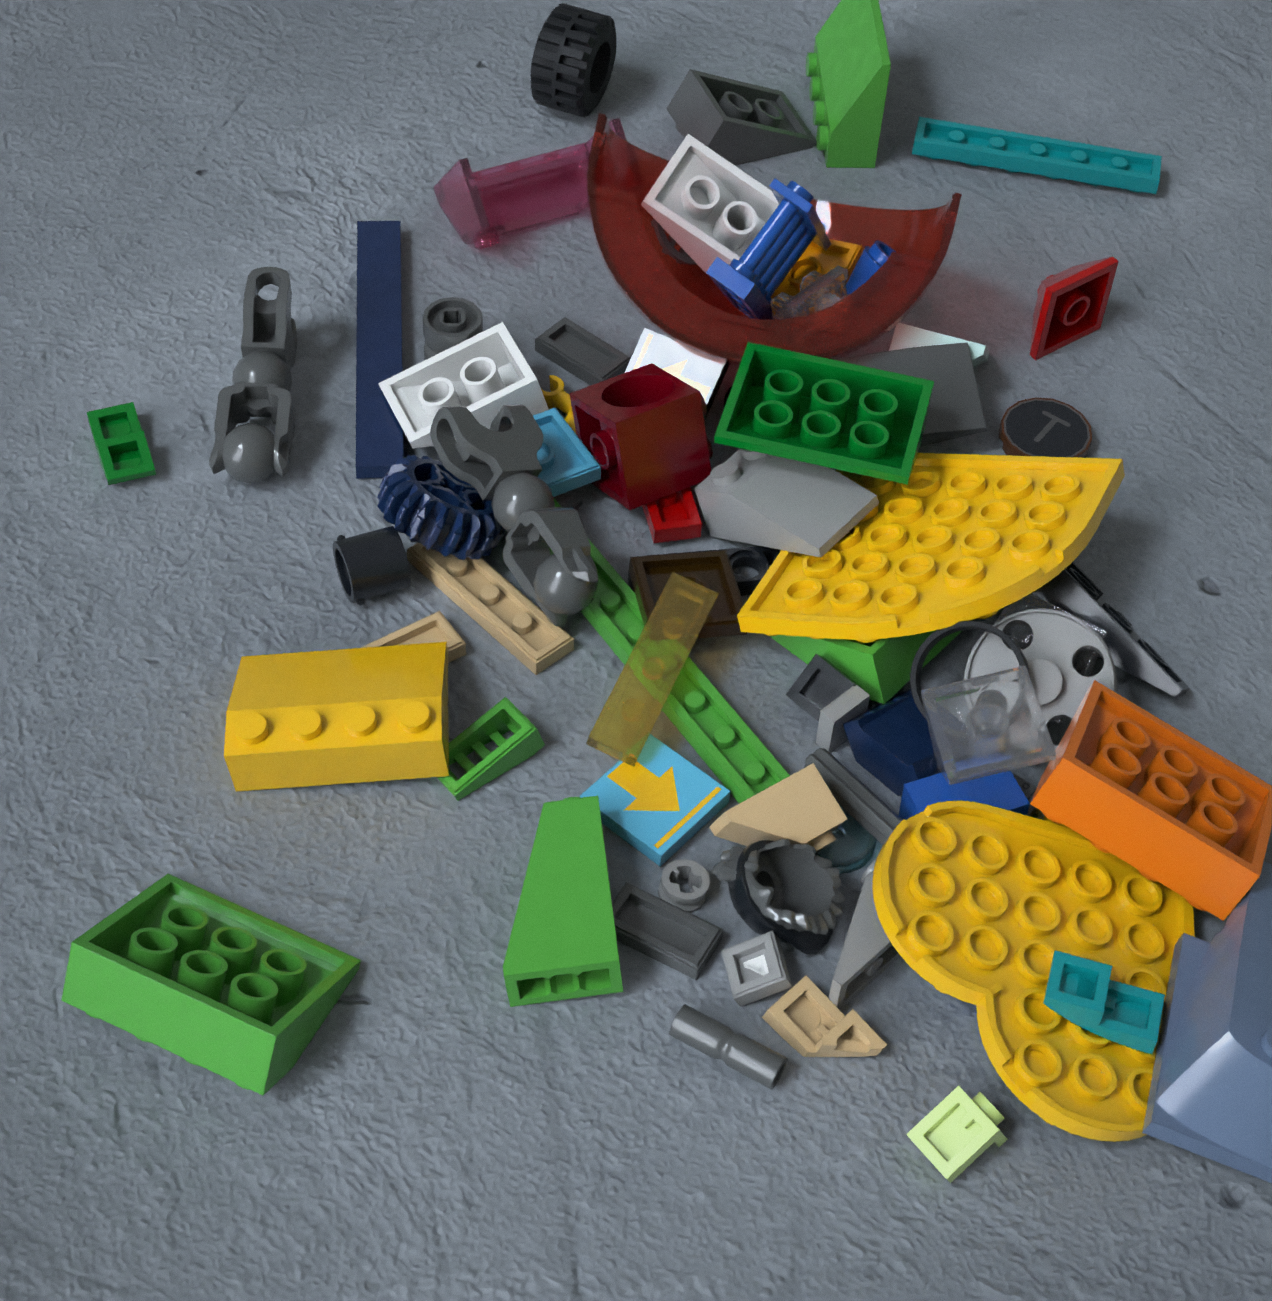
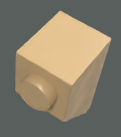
(792, 809)

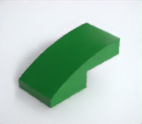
(120, 443)

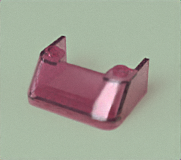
(516, 193)

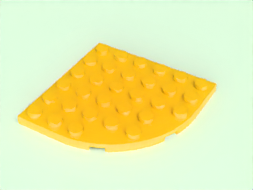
(941, 549)

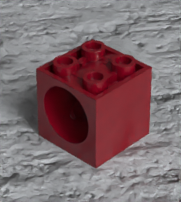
(643, 434)

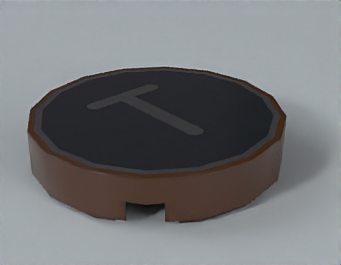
(1045, 429)

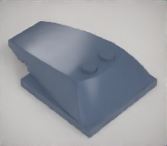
(1216, 1042)

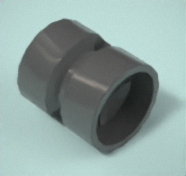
(449, 323)

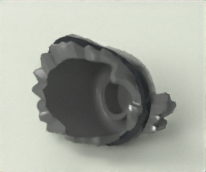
(784, 891)

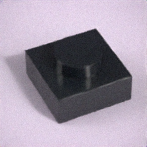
(819, 686)

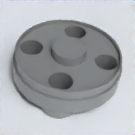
(1049, 658)

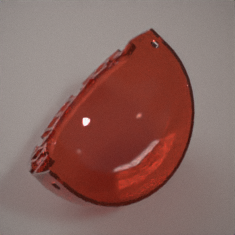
(695, 312)

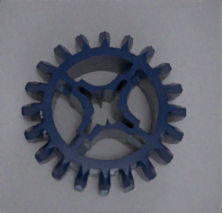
(438, 509)

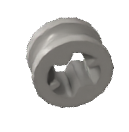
(697, 879)

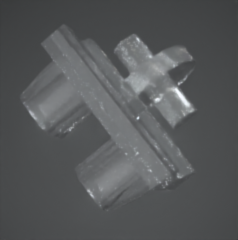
(815, 294)

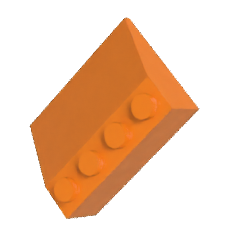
(1158, 801)

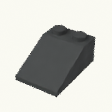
(738, 118)

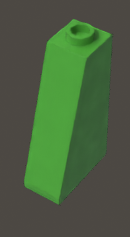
(565, 918)

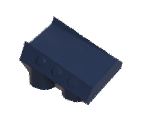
(893, 742)

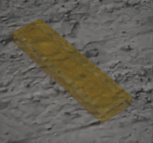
(652, 669)

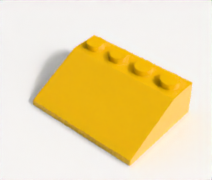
(339, 717)

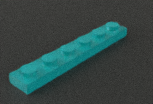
(1037, 155)

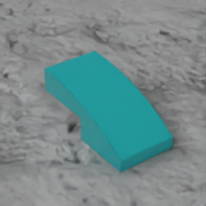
(1114, 1010)

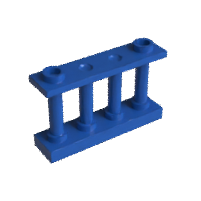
(772, 253)

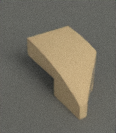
(818, 1027)

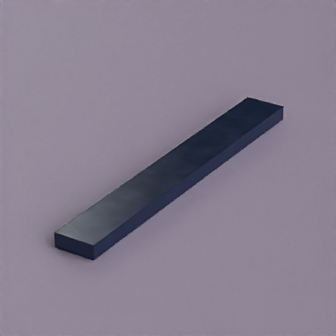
(377, 345)

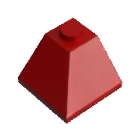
(1071, 305)

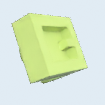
(958, 1132)

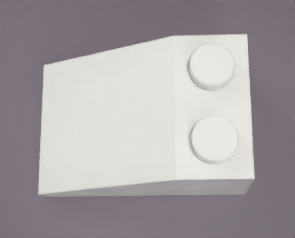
(708, 204)
(473, 374)

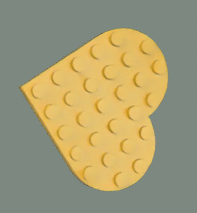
(979, 910)

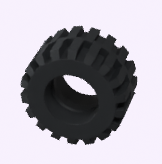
(573, 60)

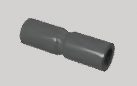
(722, 1043)

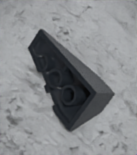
(1079, 595)

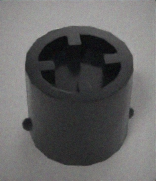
(371, 564)

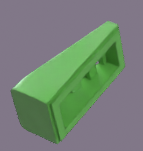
(510, 752)

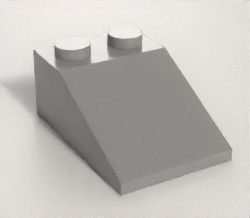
(781, 503)

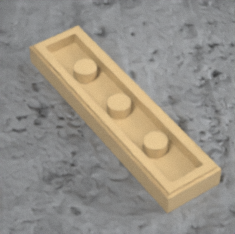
(495, 606)

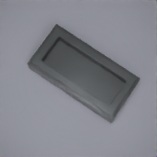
(581, 352)
(664, 931)

